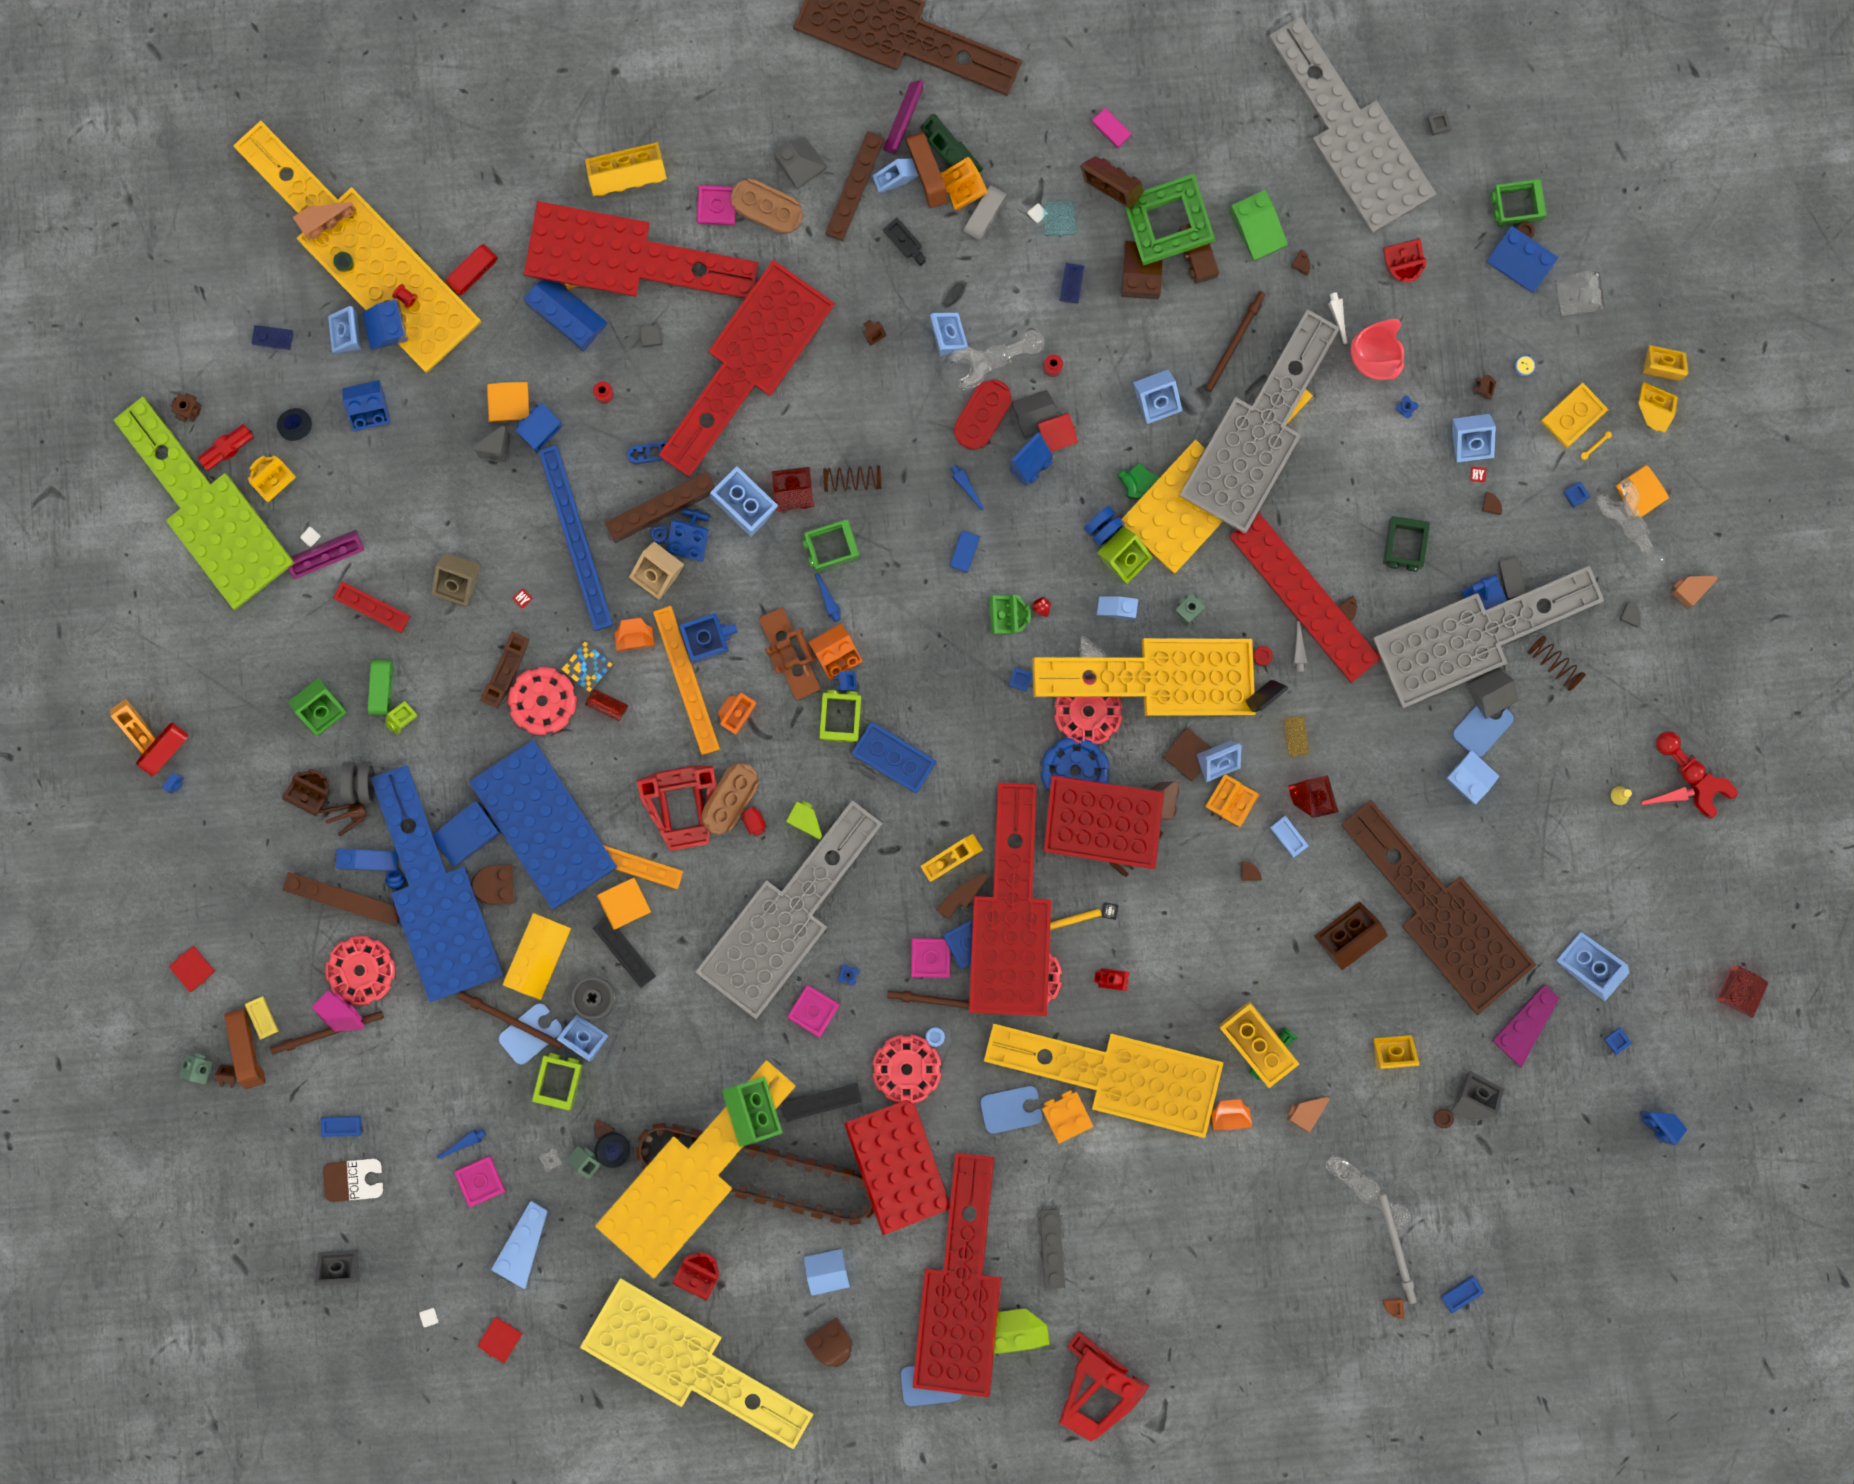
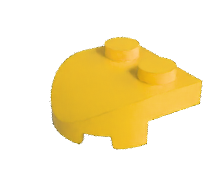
(269, 476)

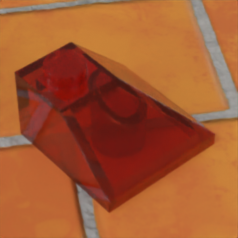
(1314, 797)

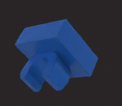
(847, 681)

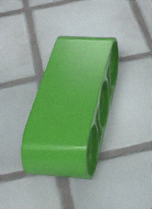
(380, 687)

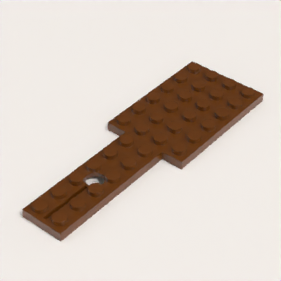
(893, 28)
(1448, 921)

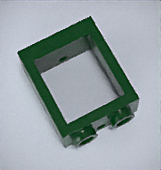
(1408, 524)

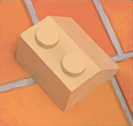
(656, 570)

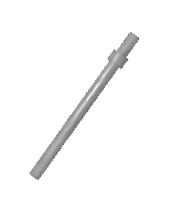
(1407, 1282)

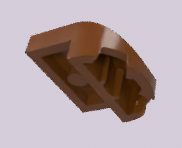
(308, 791)
(494, 885)
(830, 1344)

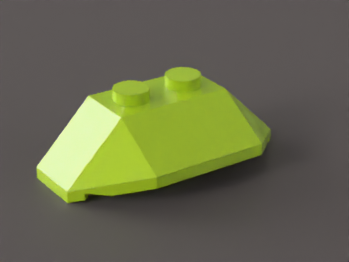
(1019, 1331)

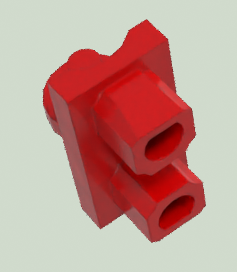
(1112, 979)

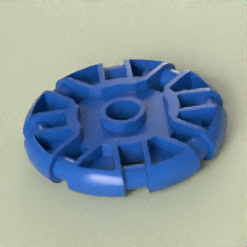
(1074, 758)

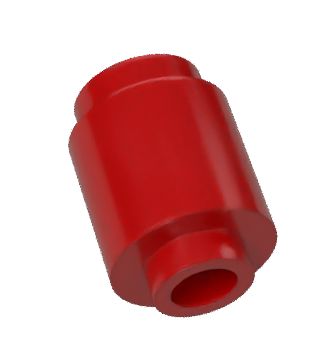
(1050, 370)
(606, 397)
(754, 821)

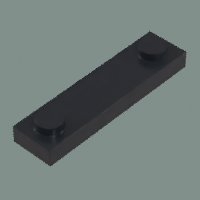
(624, 953)
(822, 1102)

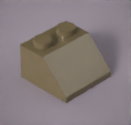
(455, 579)

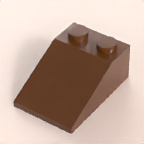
(1140, 280)

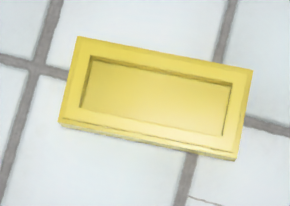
(261, 1017)

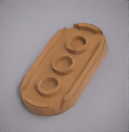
(766, 206)
(730, 798)

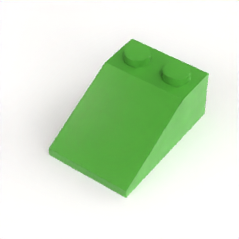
(1258, 225)

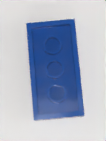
(894, 757)

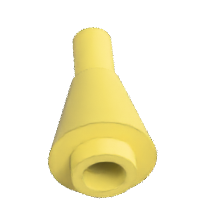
(1620, 795)

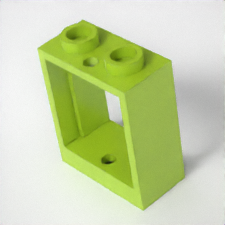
(839, 736)
(551, 1101)

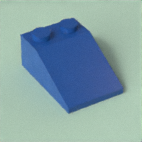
(1031, 460)
(466, 833)

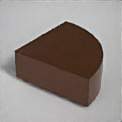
(1302, 263)
(1492, 504)
(1349, 608)
(1250, 872)
(602, 1128)

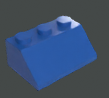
(1522, 259)

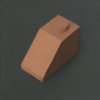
(1692, 588)
(1307, 1112)

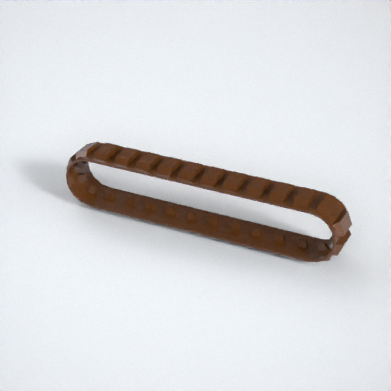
(760, 1198)

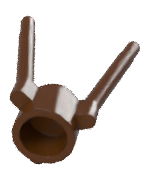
(356, 812)

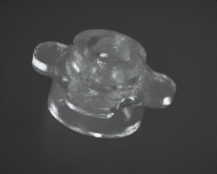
(545, 1160)

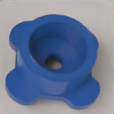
(1404, 411)
(659, 530)
(843, 976)

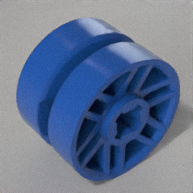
(1104, 526)

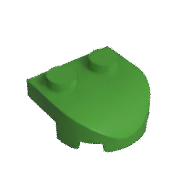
(1008, 614)

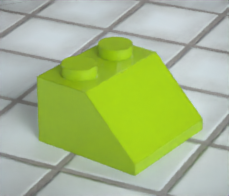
(1125, 554)

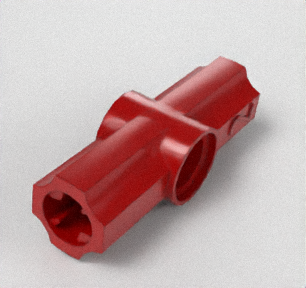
(225, 447)

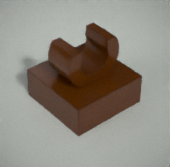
(873, 332)
(1486, 388)
(225, 1074)

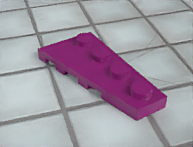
(1525, 1027)

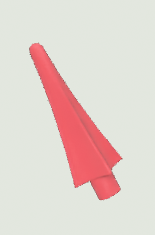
(1677, 795)

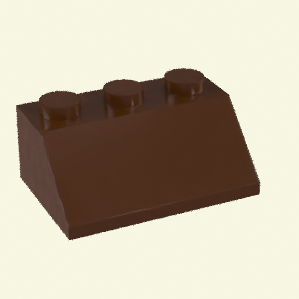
(1112, 181)
(1351, 935)

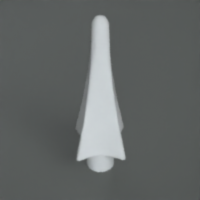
(1336, 308)

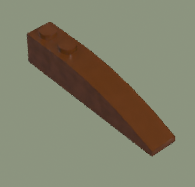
(341, 898)

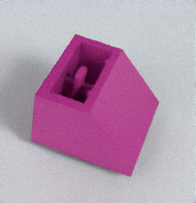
(337, 1013)

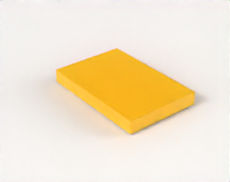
(1574, 415)

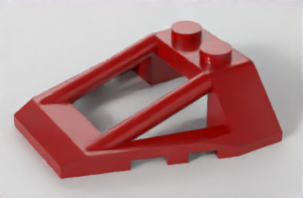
(659, 782)
(1104, 1374)

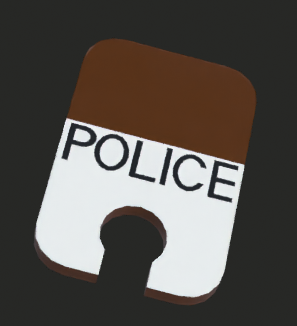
(347, 1180)

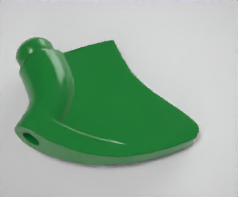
(1137, 481)

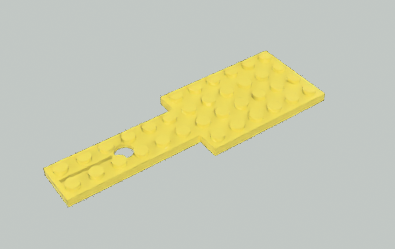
(676, 1356)

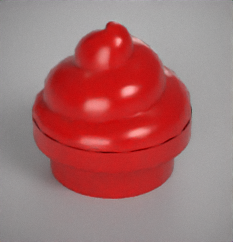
(1041, 606)

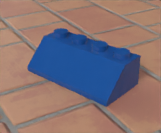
(565, 313)

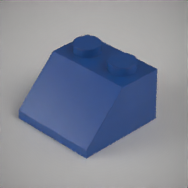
(384, 324)

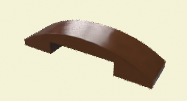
(506, 670)

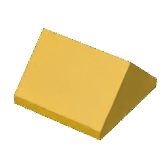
(1665, 363)
(1395, 1052)

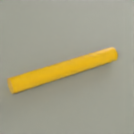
(1075, 919)

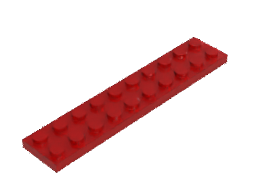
(1305, 598)

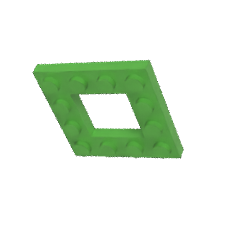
(1198, 235)

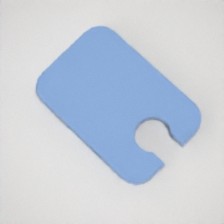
(522, 1045)

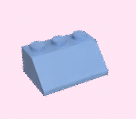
(743, 501)

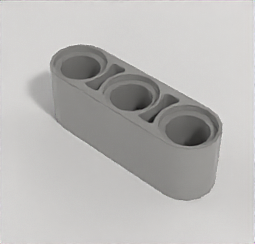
(985, 213)

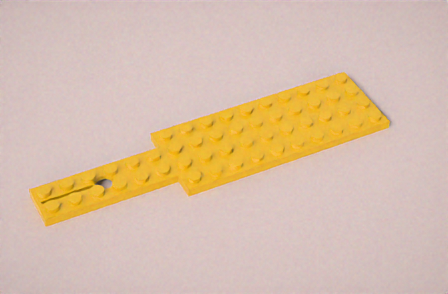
(379, 254)

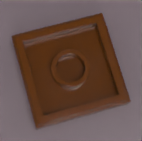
(1183, 754)

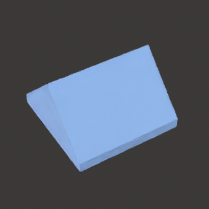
(345, 330)
(947, 332)
(1220, 760)
(583, 1038)
(826, 1272)

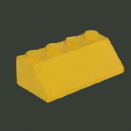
(625, 169)
(537, 956)

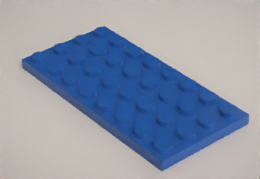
(543, 824)

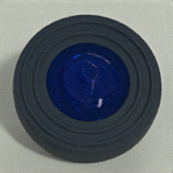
(294, 424)
(612, 1150)

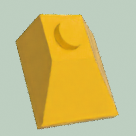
(1657, 407)

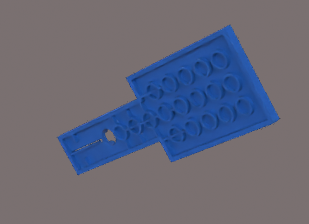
(438, 906)

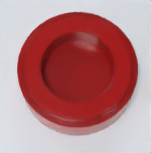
(1262, 656)

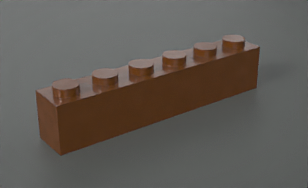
(660, 507)

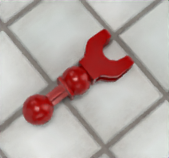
(1694, 772)

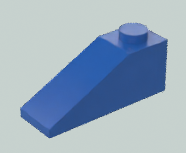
(366, 860)

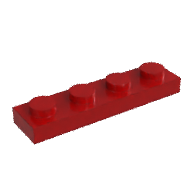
(371, 607)

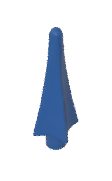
(962, 479)
(831, 607)
(470, 1139)

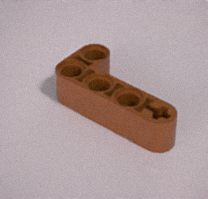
(927, 169)
(242, 1049)

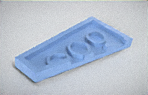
(519, 1252)

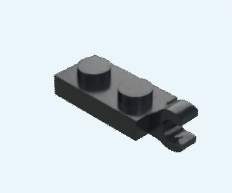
(904, 240)

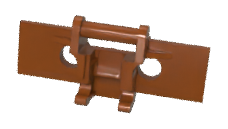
(784, 656)

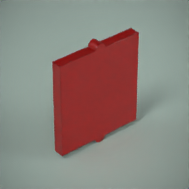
(1058, 432)
(192, 969)
(499, 1340)

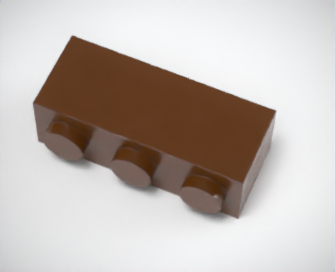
(1201, 261)

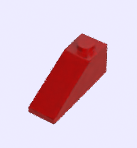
(1081, 1343)

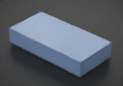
(1289, 836)

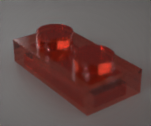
(606, 705)

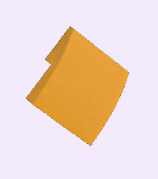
(963, 183)
(507, 401)
(1649, 487)
(1232, 800)
(624, 903)

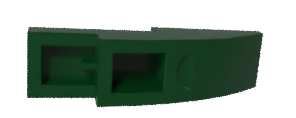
(945, 143)

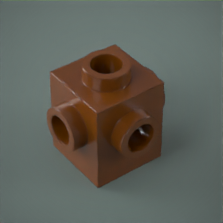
(191, 410)

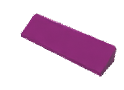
(903, 117)
(326, 554)

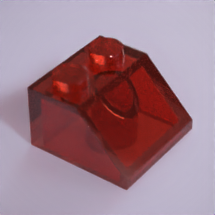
(792, 489)
(1743, 991)

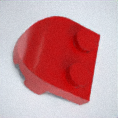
(1405, 260)
(697, 1275)

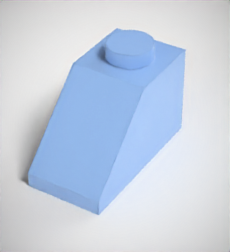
(895, 175)
(1117, 607)

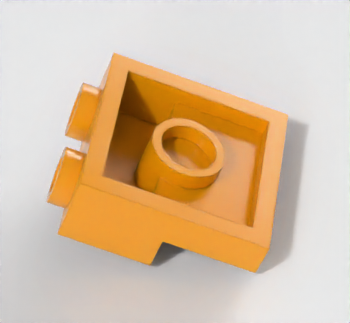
(1066, 1116)

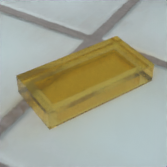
(1296, 736)

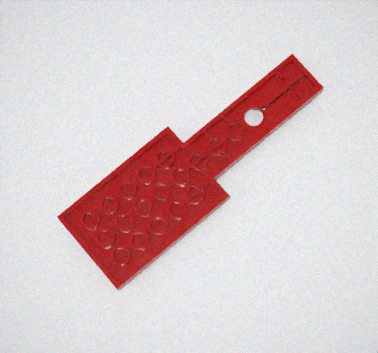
(614, 255)
(755, 351)
(1011, 927)
(960, 1301)

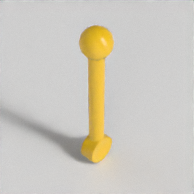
(1585, 455)

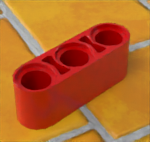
(471, 269)
(162, 749)

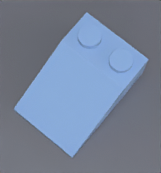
(1593, 966)

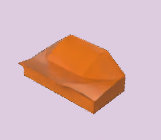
(634, 635)
(736, 712)
(1231, 1115)

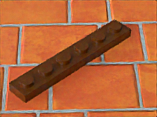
(855, 186)

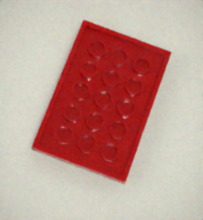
(1103, 821)
(897, 1166)

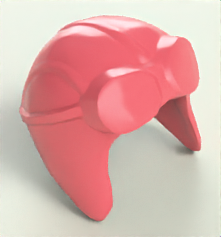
(1377, 350)

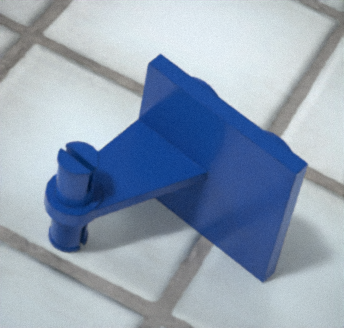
(688, 539)
(1488, 590)

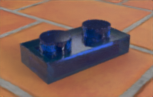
(1071, 283)
(272, 337)

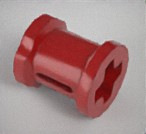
(404, 296)

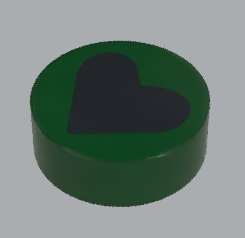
(343, 261)

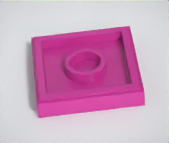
(715, 206)
(930, 958)
(813, 1011)
(479, 1181)

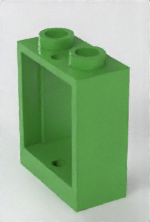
(1536, 196)
(844, 525)

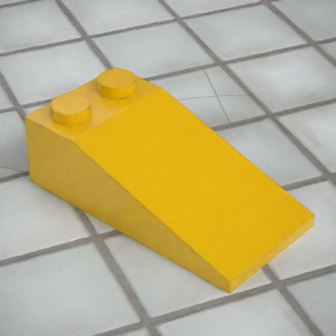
(1259, 1044)

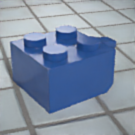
(706, 637)

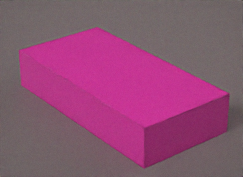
(1111, 128)

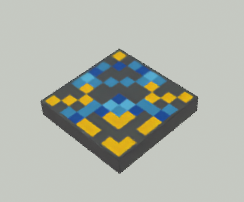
(587, 667)

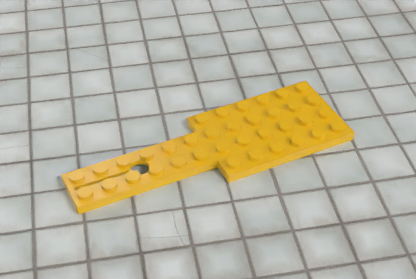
(1170, 524)
(1172, 677)
(1129, 1078)
(679, 1189)

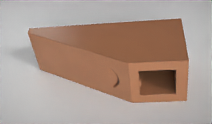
(319, 218)

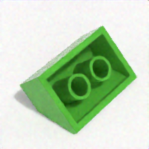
(752, 1111)

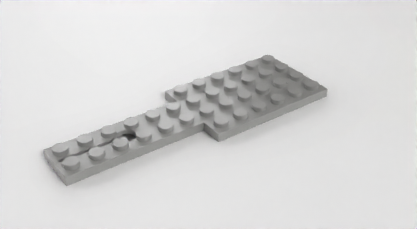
(1358, 142)
(1253, 439)
(1467, 639)
(779, 926)

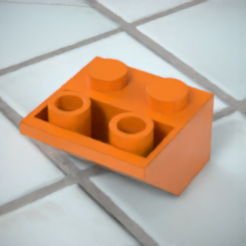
(835, 651)

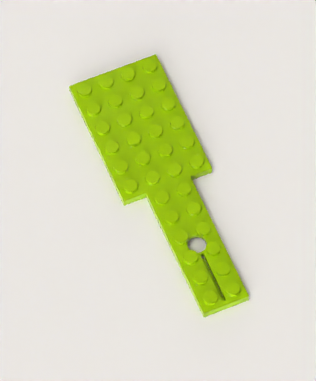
(212, 518)

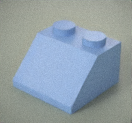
(1158, 396)
(1473, 437)
(1472, 777)

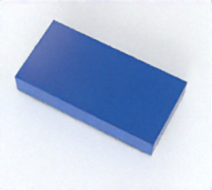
(964, 551)
(340, 1126)
(1462, 1294)

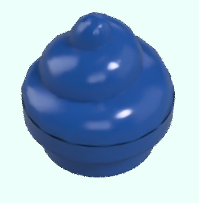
(394, 879)

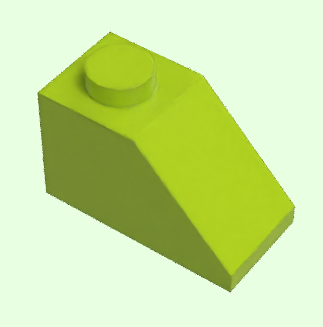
(804, 819)

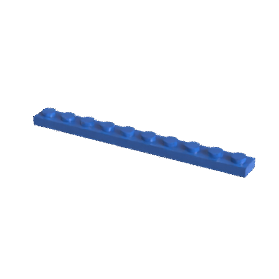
(575, 538)

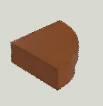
(1394, 1307)

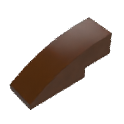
(962, 895)

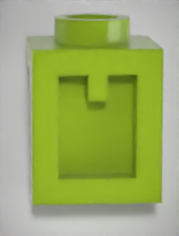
(400, 717)

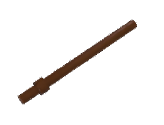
(1252, 310)
(907, 996)
(477, 1003)
(291, 1044)

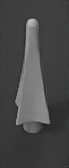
(1299, 656)

